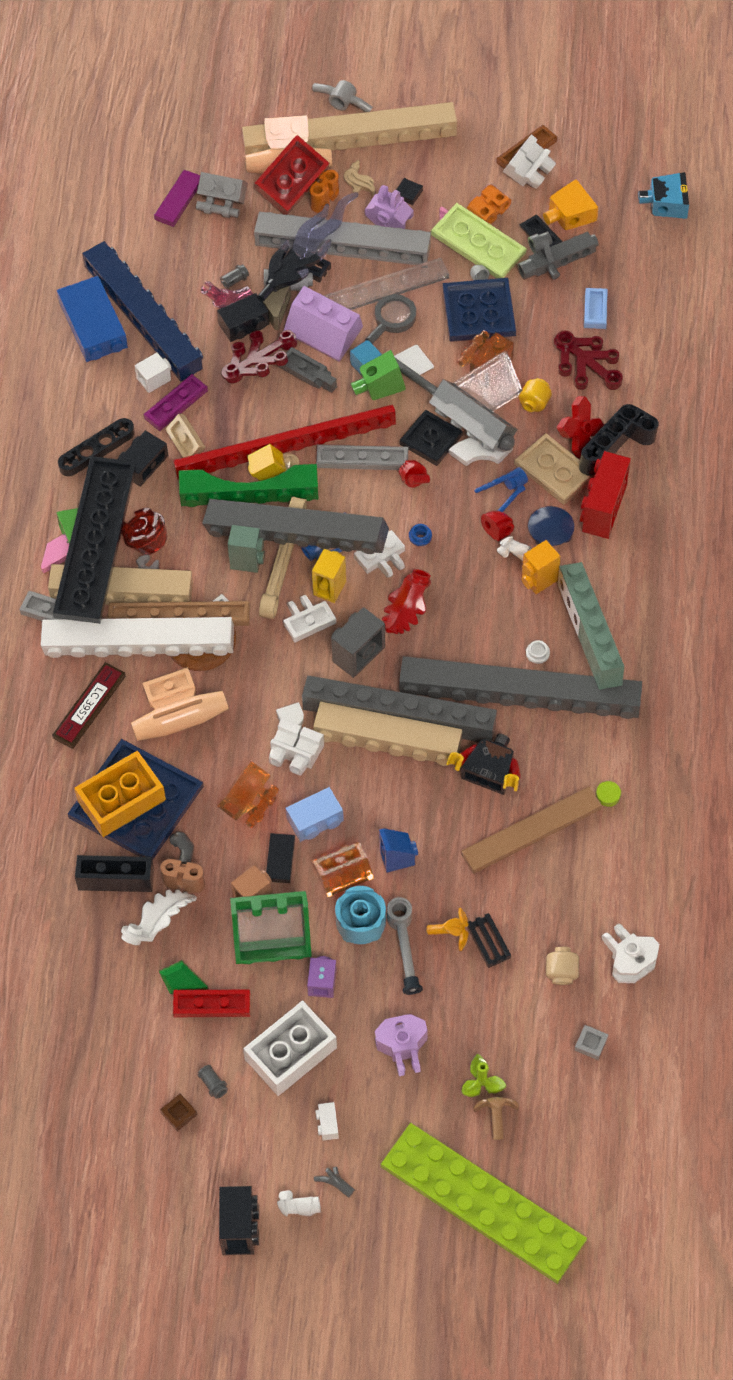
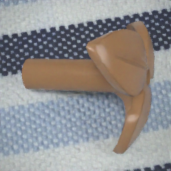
(496, 1105)

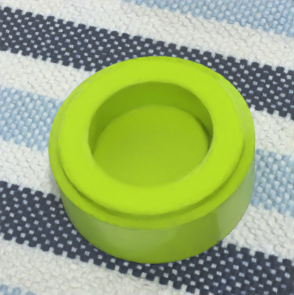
(608, 793)

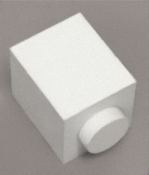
(153, 372)

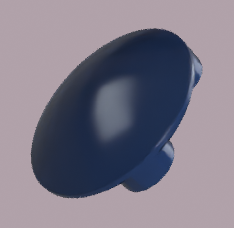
(552, 525)

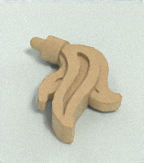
(357, 181)

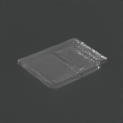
(492, 382)

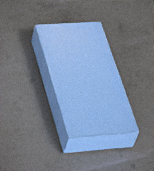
(595, 308)

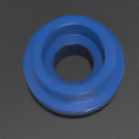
(420, 529)

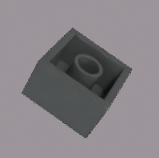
(358, 642)

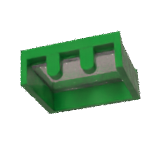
(271, 927)

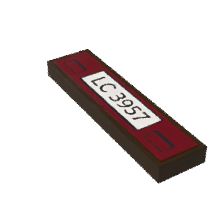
(89, 705)

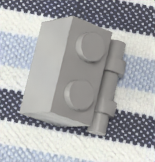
(221, 188)

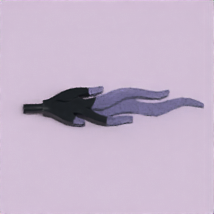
(303, 254)

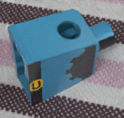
(667, 196)

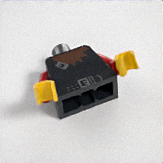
(488, 764)

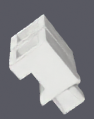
(526, 162)
(295, 745)

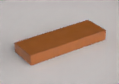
(544, 137)

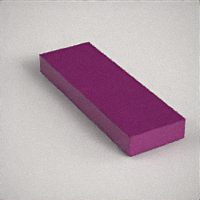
(178, 198)
(175, 402)

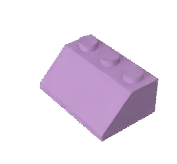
(323, 323)

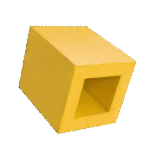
(266, 463)

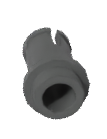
(234, 276)
(216, 1086)

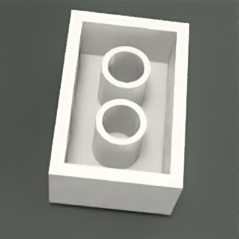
(290, 1048)

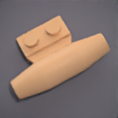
(278, 135)
(176, 706)

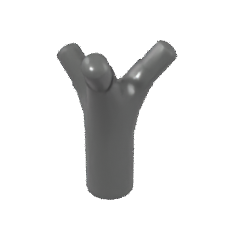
(335, 1180)

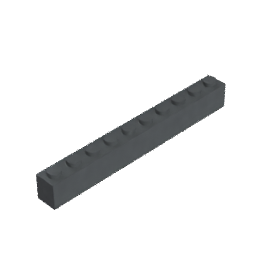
(518, 687)

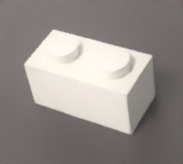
(328, 1121)

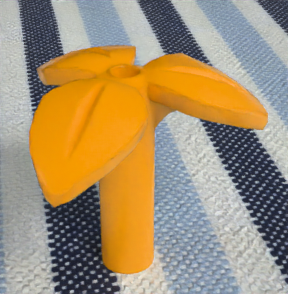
(454, 927)

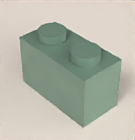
(245, 548)

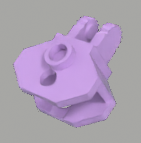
(389, 209)
(402, 1040)

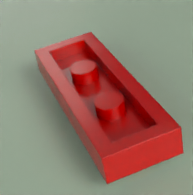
(211, 1003)

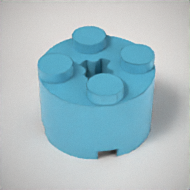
(362, 928)

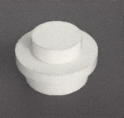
(537, 652)

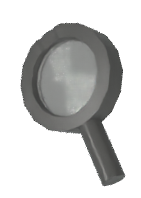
(393, 314)

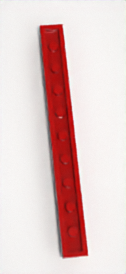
(290, 440)

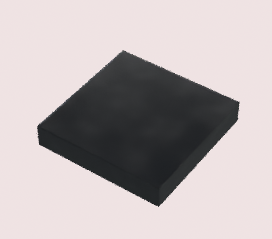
(431, 437)

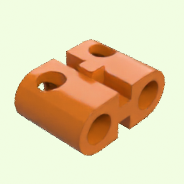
(324, 190)
(489, 204)

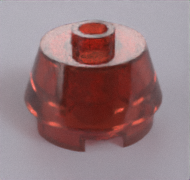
(145, 532)

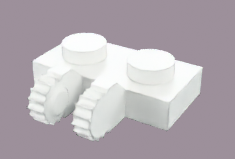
(391, 552)
(308, 621)

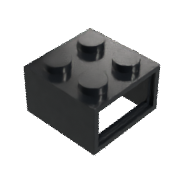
(236, 1220)

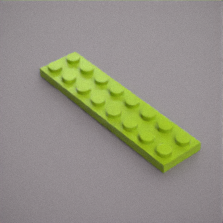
(484, 1203)

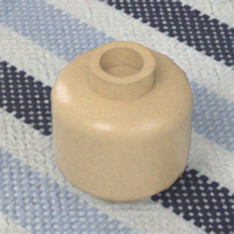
(562, 966)

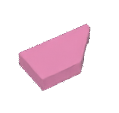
(55, 553)

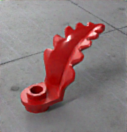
(407, 602)

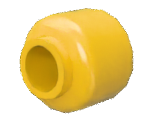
(535, 395)

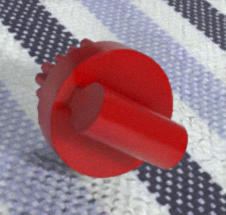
(413, 473)

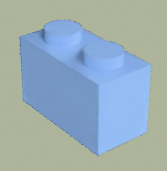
(315, 814)

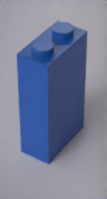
(92, 319)

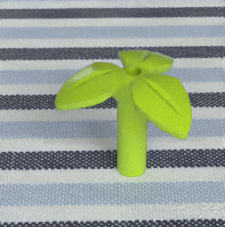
(479, 1069)

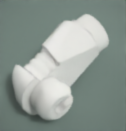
(510, 545)
(303, 1206)

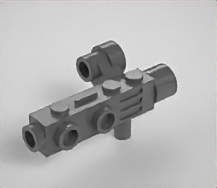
(550, 258)

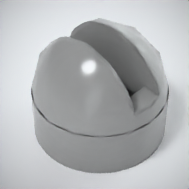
(479, 272)

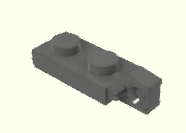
(309, 370)

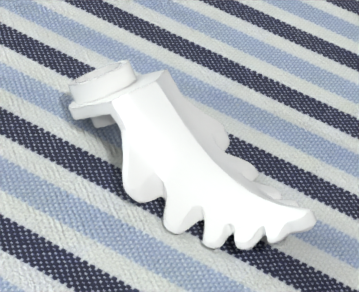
(156, 916)

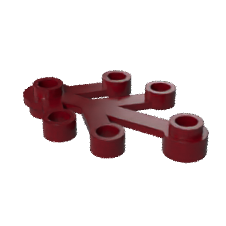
(587, 358)
(236, 369)

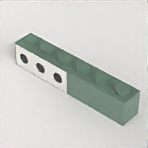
(590, 626)

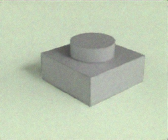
(591, 1042)

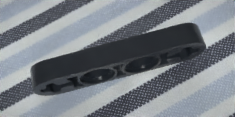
(93, 443)

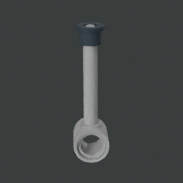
(400, 924)

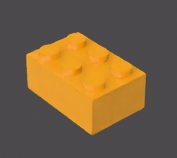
(120, 793)

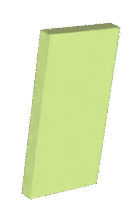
(478, 241)

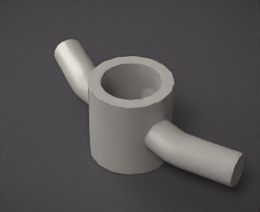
(342, 95)

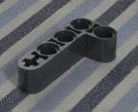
(624, 424)

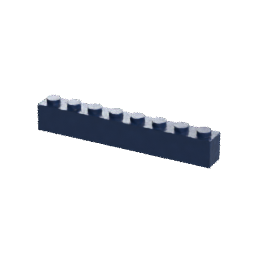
(143, 310)

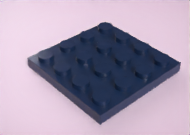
(150, 830)

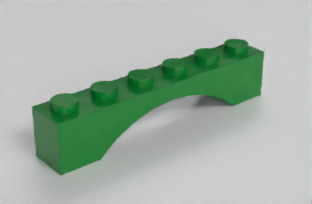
(299, 481)

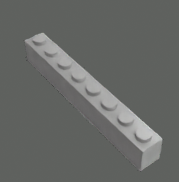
(350, 239)

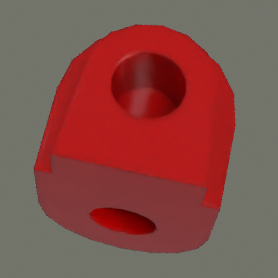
(497, 524)

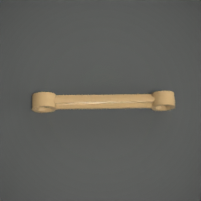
(270, 599)

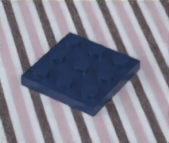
(478, 307)

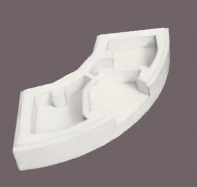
(472, 450)

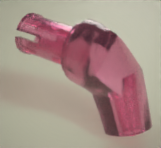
(224, 297)

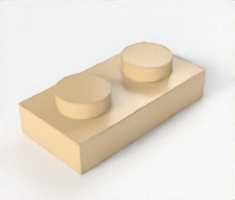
(184, 436)

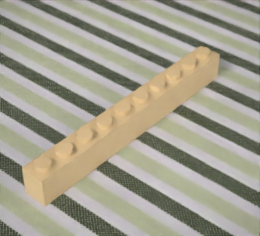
(368, 128)

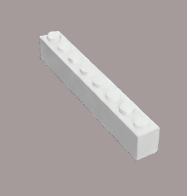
(138, 636)

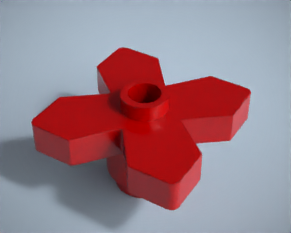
(579, 426)

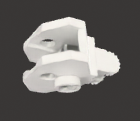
(632, 956)

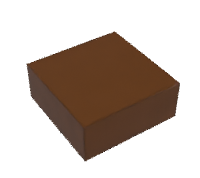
(178, 1112)

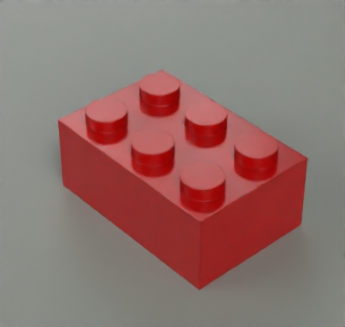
(291, 175)
(605, 494)

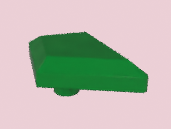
(181, 977)

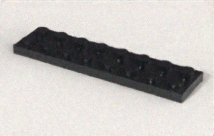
(95, 540)

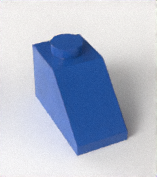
(396, 849)

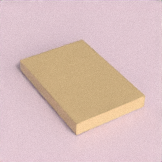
(553, 468)

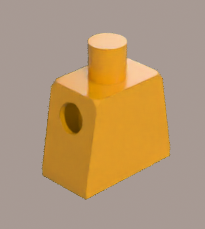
(571, 207)

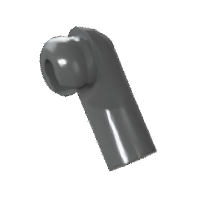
(181, 841)

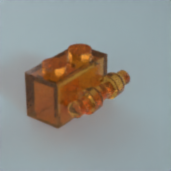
(488, 350)
(244, 791)
(343, 868)

